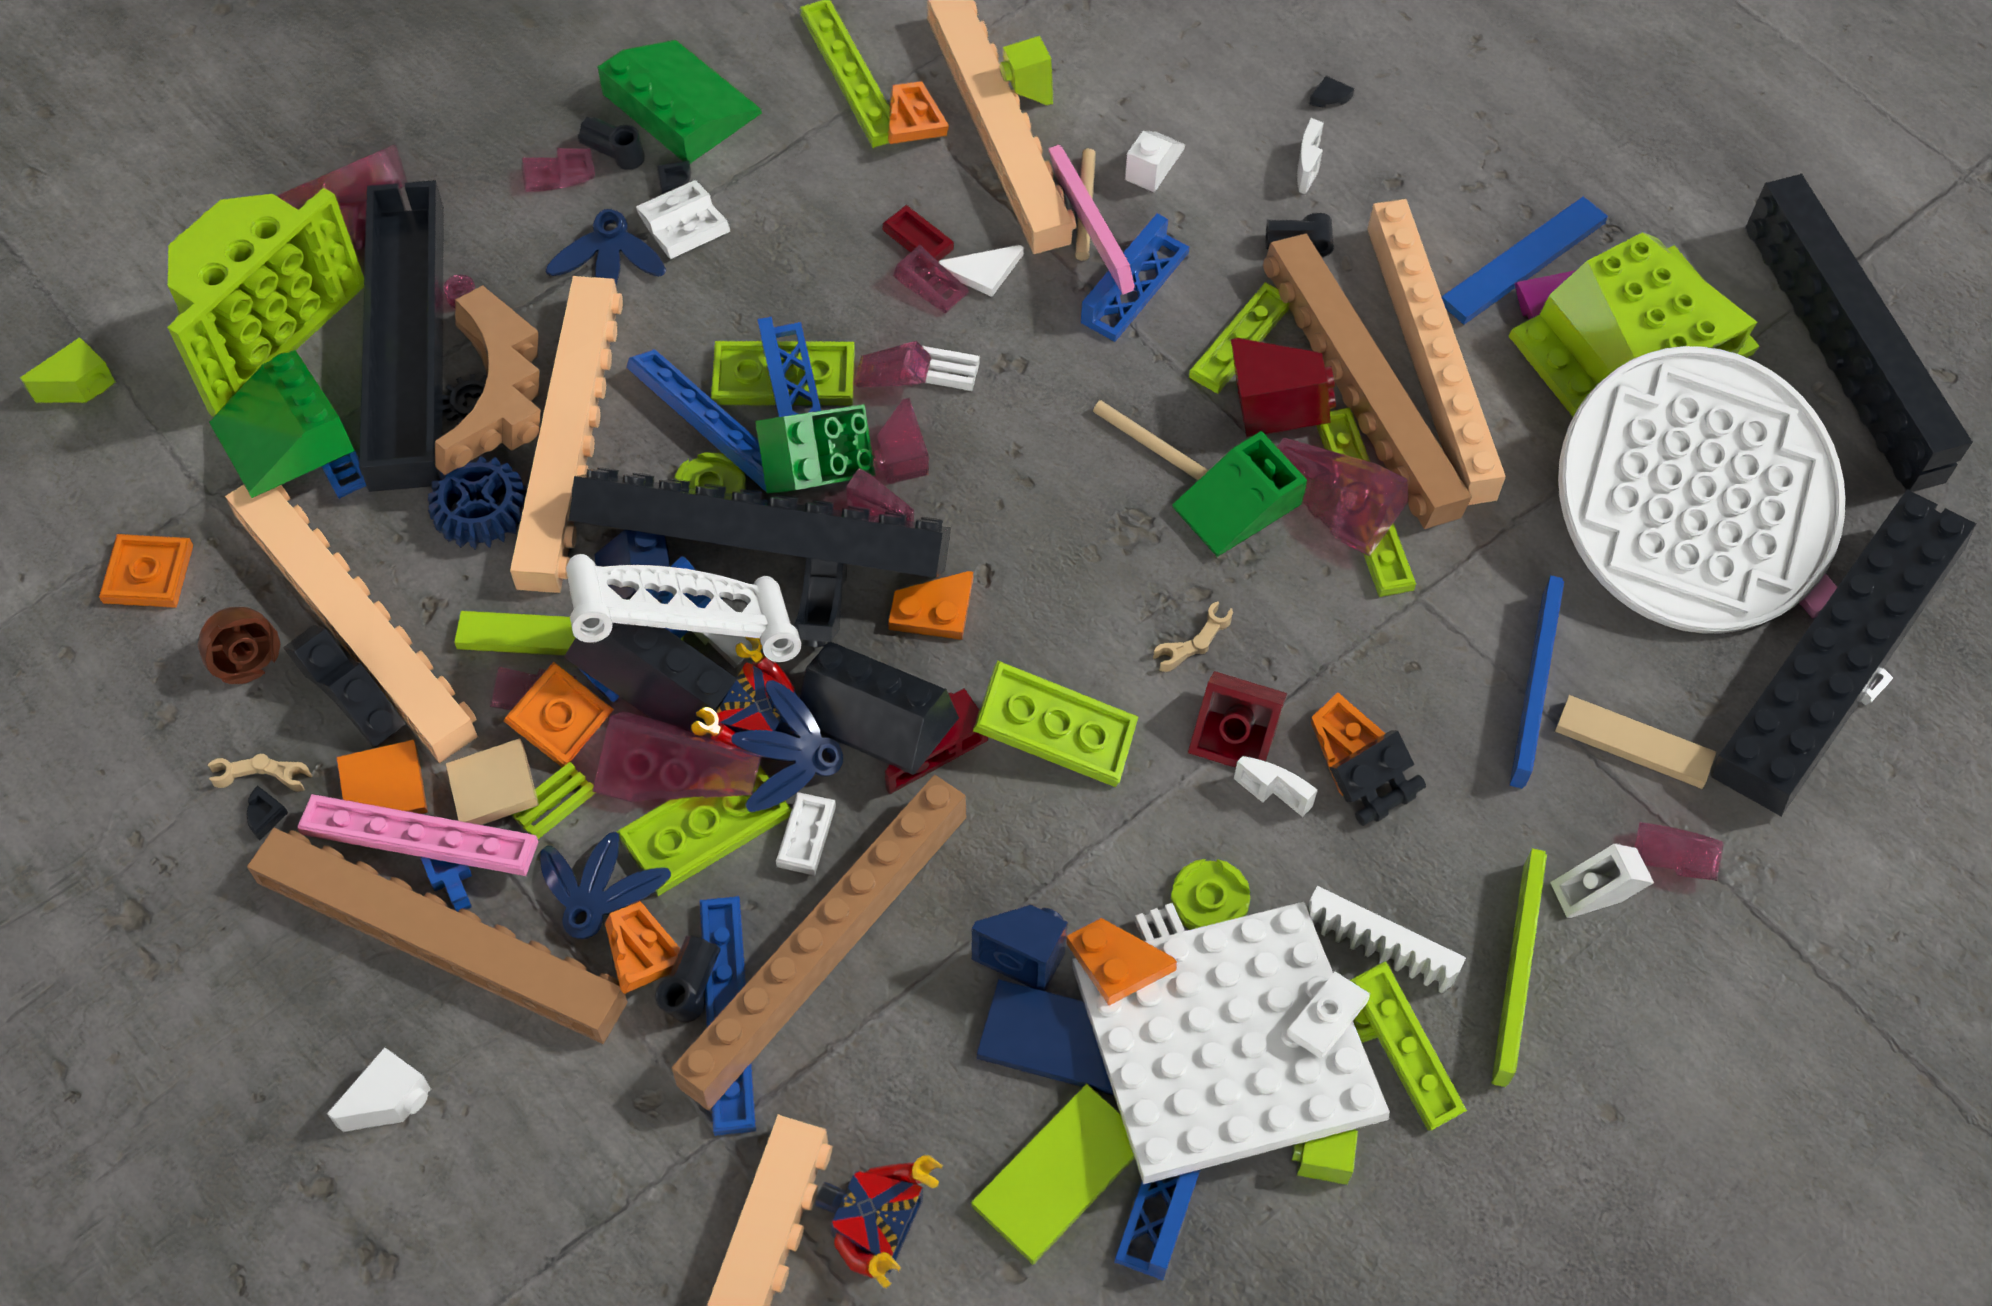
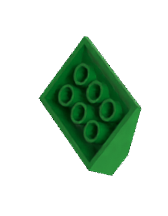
(675, 97)
(279, 425)

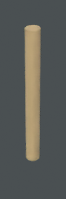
(1087, 178)
(1149, 440)

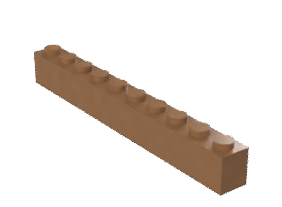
(1366, 381)
(439, 934)
(819, 943)

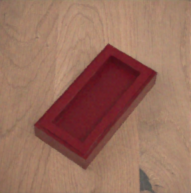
(913, 230)

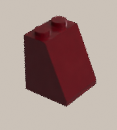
(1281, 387)

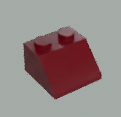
(1236, 720)

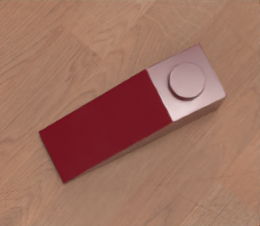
(955, 743)

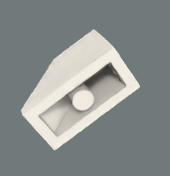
(1151, 159)
(1602, 880)
(381, 1095)

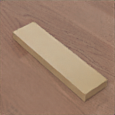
(1636, 741)

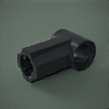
(617, 142)
(1316, 225)
(689, 977)

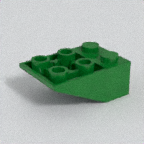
(814, 448)
(1242, 494)

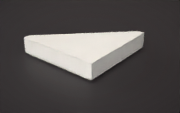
(986, 269)

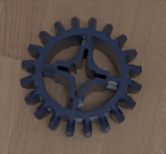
(477, 513)

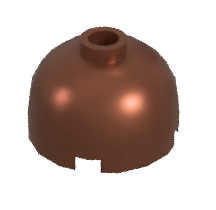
(238, 644)

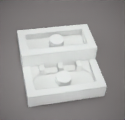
(683, 219)

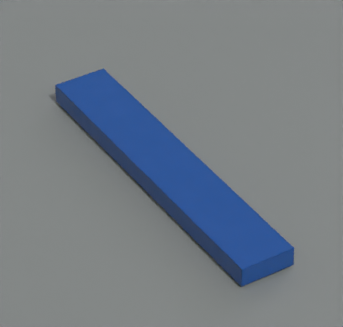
(1523, 260)
(700, 412)
(1537, 683)
(723, 927)

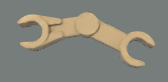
(1198, 645)
(258, 764)

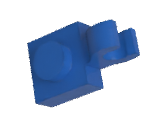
(449, 875)

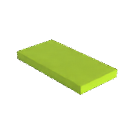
(744, 378)
(1056, 723)
(696, 832)
(1057, 1175)

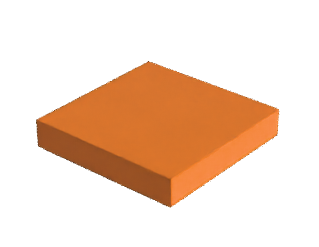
(146, 570)
(558, 715)
(384, 777)

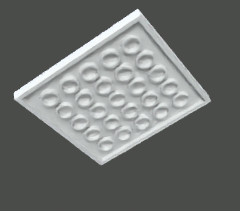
(1208, 1054)

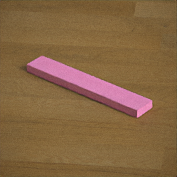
(1092, 220)
(418, 835)

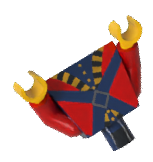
(747, 702)
(876, 1214)

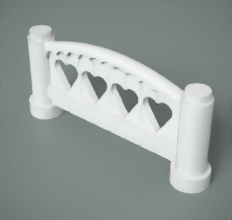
(599, 606)

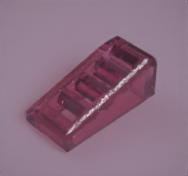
(929, 266)
(906, 366)
(869, 493)

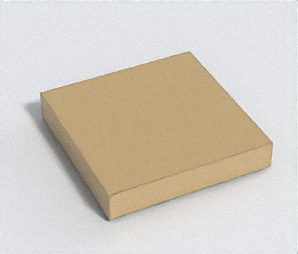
(492, 783)

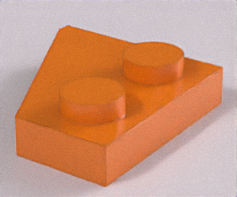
(914, 114)
(933, 607)
(1342, 730)
(639, 947)
(1118, 960)

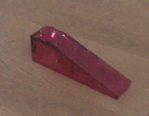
(351, 181)
(1348, 493)
(662, 761)

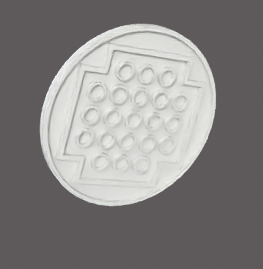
(1701, 490)

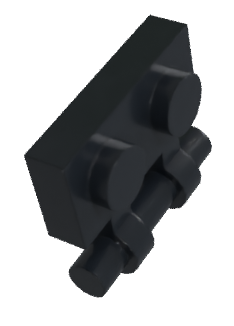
(1370, 768)

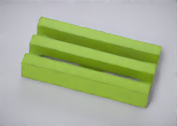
(547, 788)

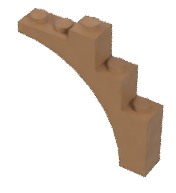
(512, 382)

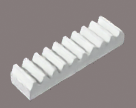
(1386, 938)

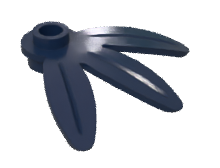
(609, 245)
(804, 751)
(590, 894)

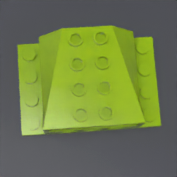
(256, 285)
(1623, 308)

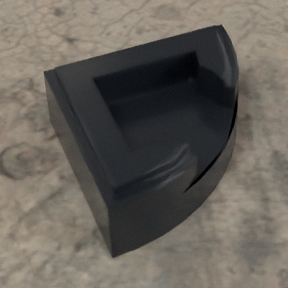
(1331, 92)
(673, 175)
(263, 812)

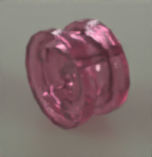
(456, 283)

